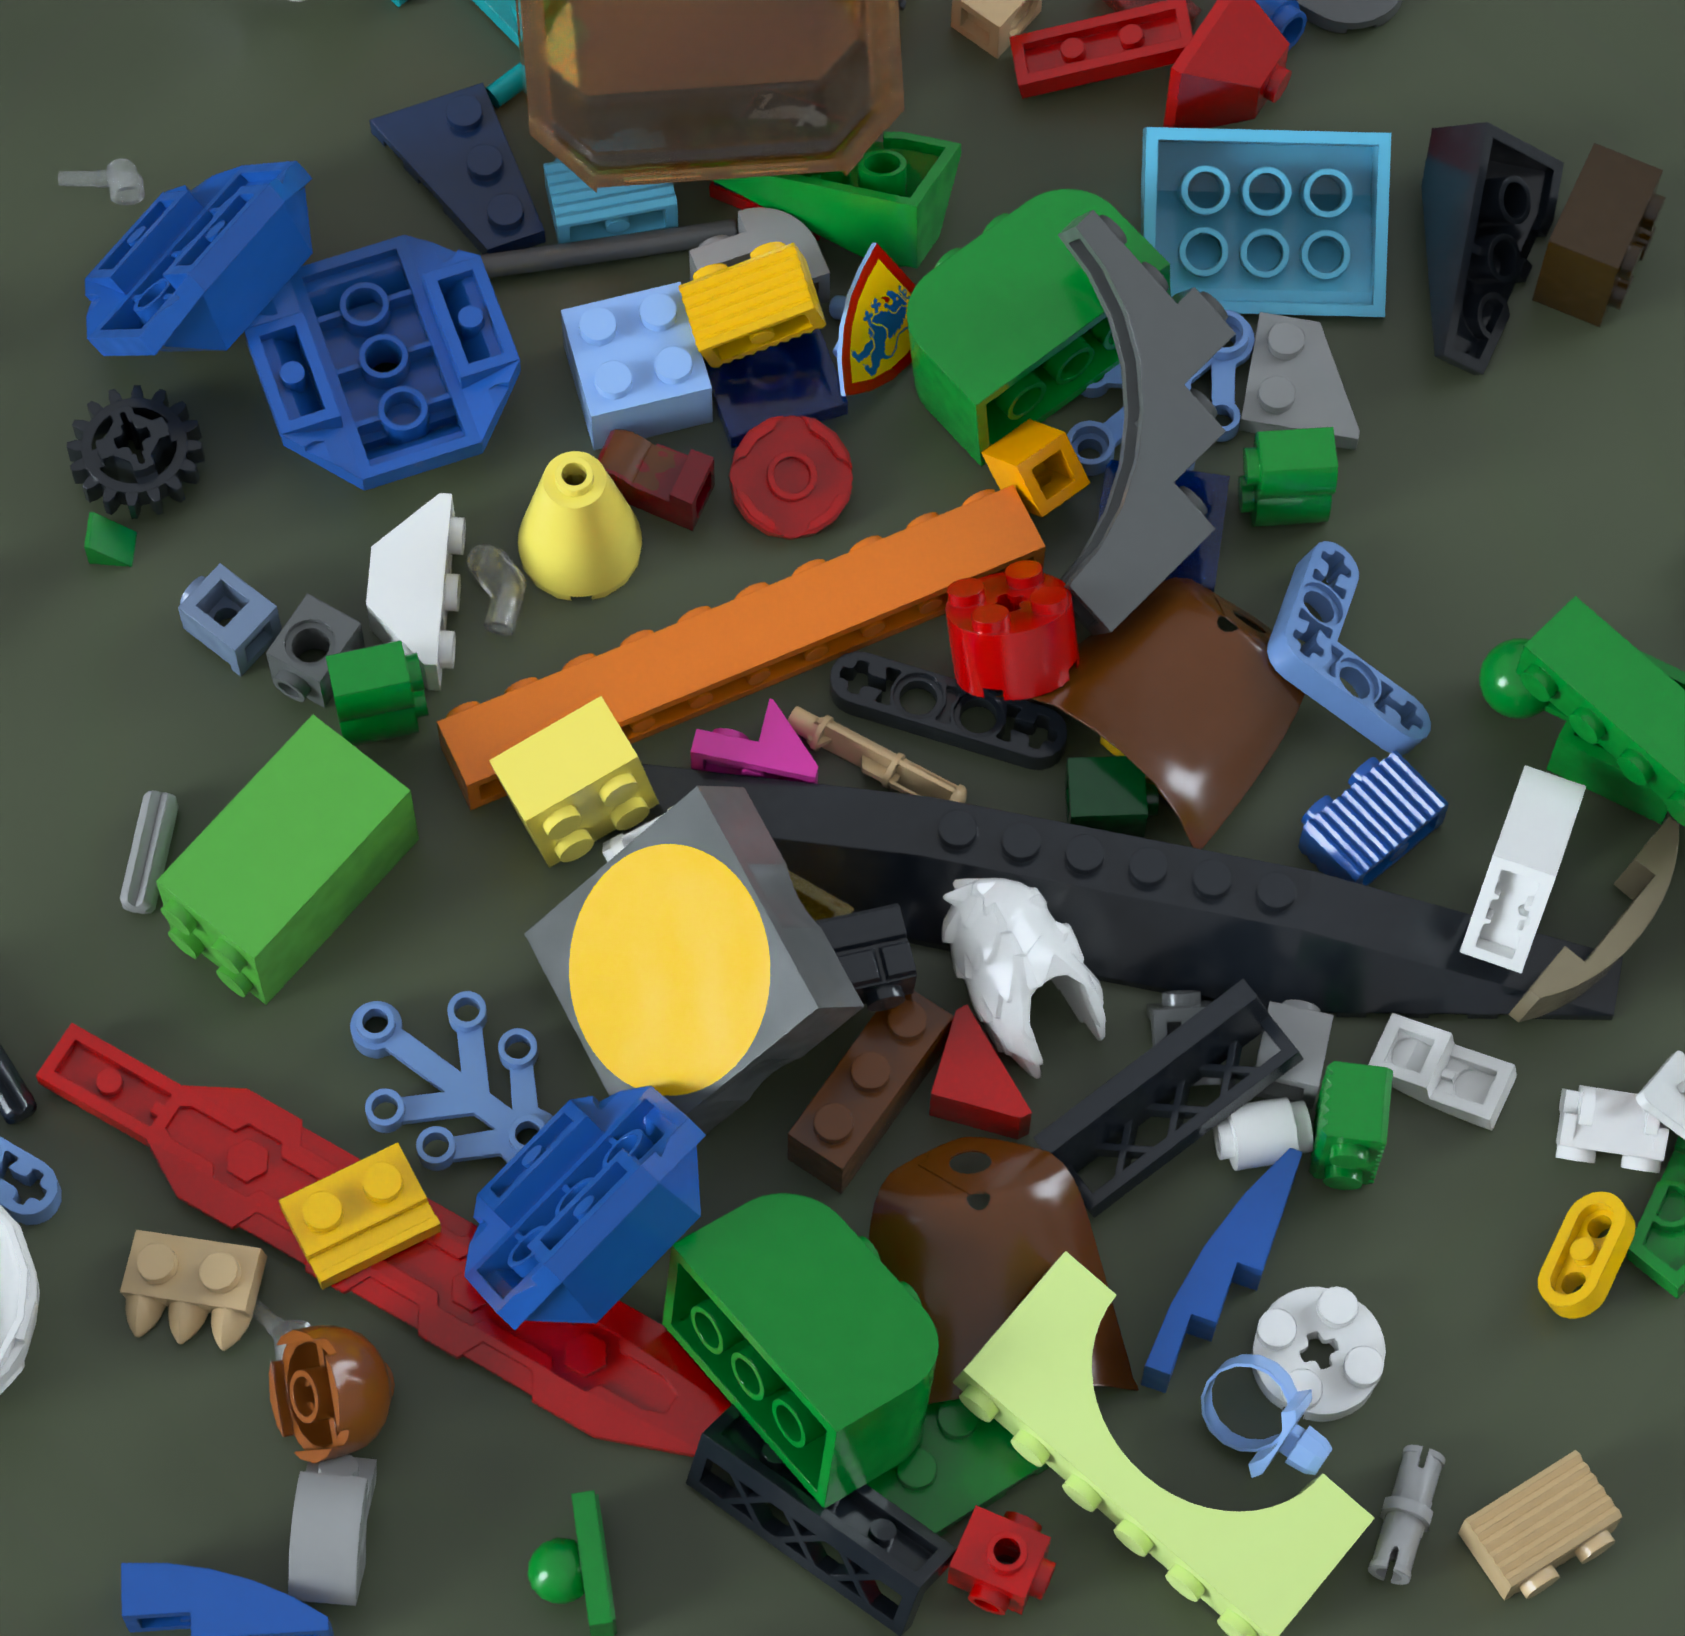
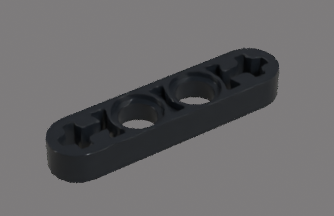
(944, 720)

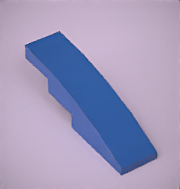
(1232, 1254)

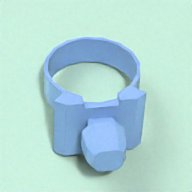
(1304, 1448)

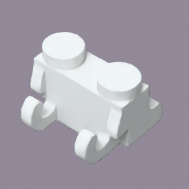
(1609, 1123)

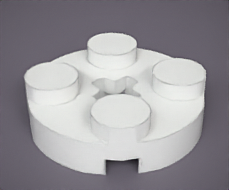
(1335, 1319)

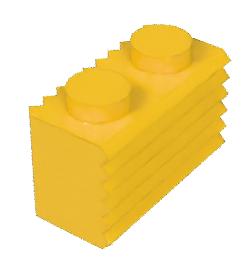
(751, 303)

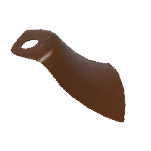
(1184, 700)
(984, 1262)

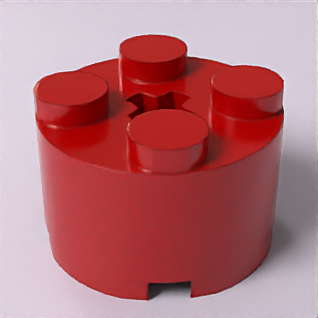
(1012, 632)

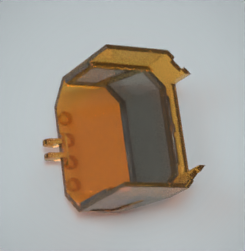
(708, 85)

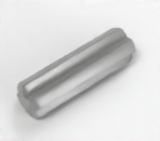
(149, 852)

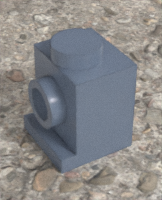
(225, 596)

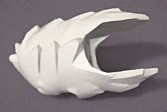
(1006, 950)

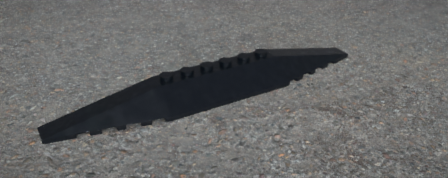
(1145, 906)

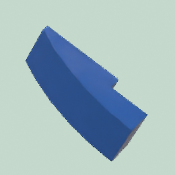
(211, 1604)

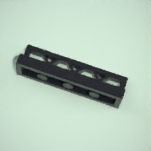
(1164, 1076)
(865, 1527)

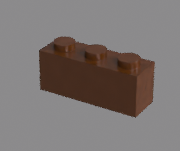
(868, 1090)

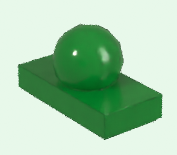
(568, 1569)

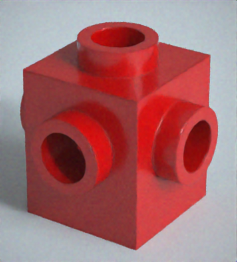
(996, 1540)

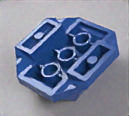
(201, 263)
(376, 306)
(585, 1208)

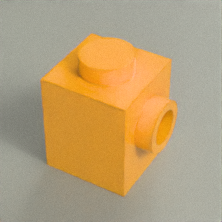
(1038, 465)

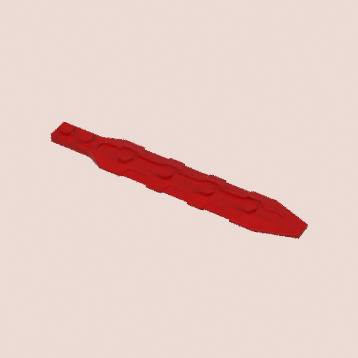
(243, 1154)

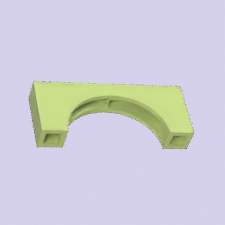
(1040, 1388)

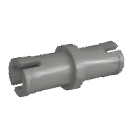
(1406, 1514)

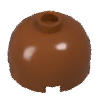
(330, 1391)

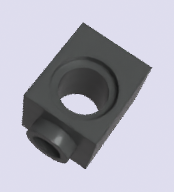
(311, 627)

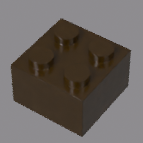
(1600, 236)

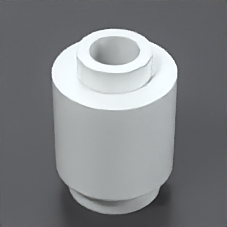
(1263, 1132)

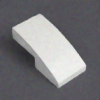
(1442, 1073)

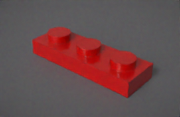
(1100, 47)

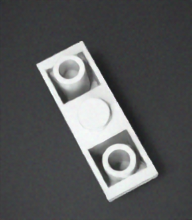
(414, 586)

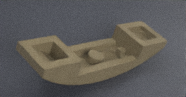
(1642, 881)

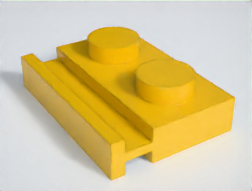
(360, 1215)

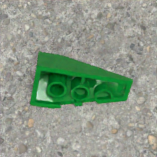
(888, 198)

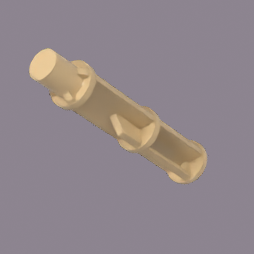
(872, 758)

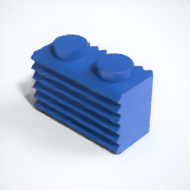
(1372, 821)

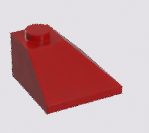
(1228, 68)

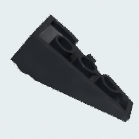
(1482, 213)

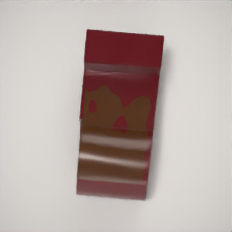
(659, 477)

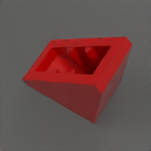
(975, 1085)

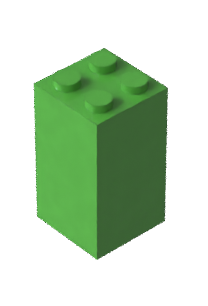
(287, 860)

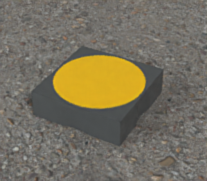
(694, 960)

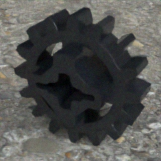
(114, 472)

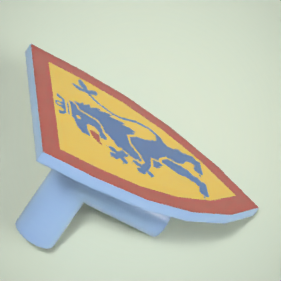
(873, 324)

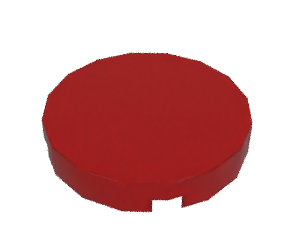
(791, 477)

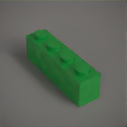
(1611, 698)

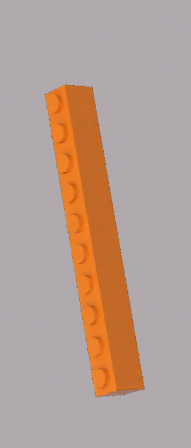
(754, 639)

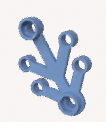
(1108, 435)
(462, 1092)

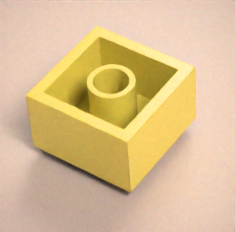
(575, 782)

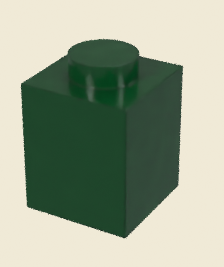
(1109, 795)

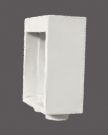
(1523, 869)

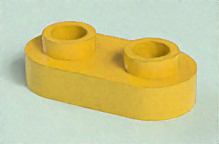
(1585, 1259)

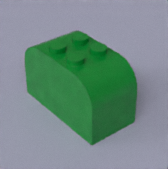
(1013, 322)
(806, 1338)

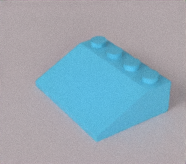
(1271, 217)

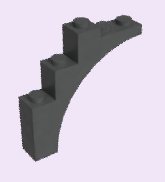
(1166, 426)

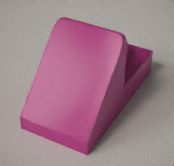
(775, 756)

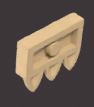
(193, 1281)

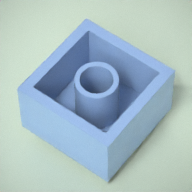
(637, 364)

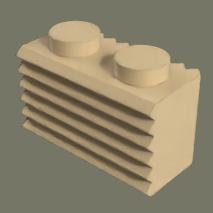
(1542, 1526)

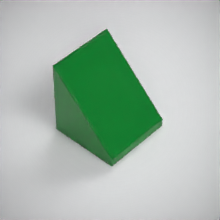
(109, 542)

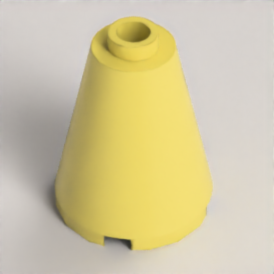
(579, 531)

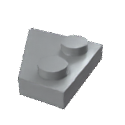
(1296, 382)

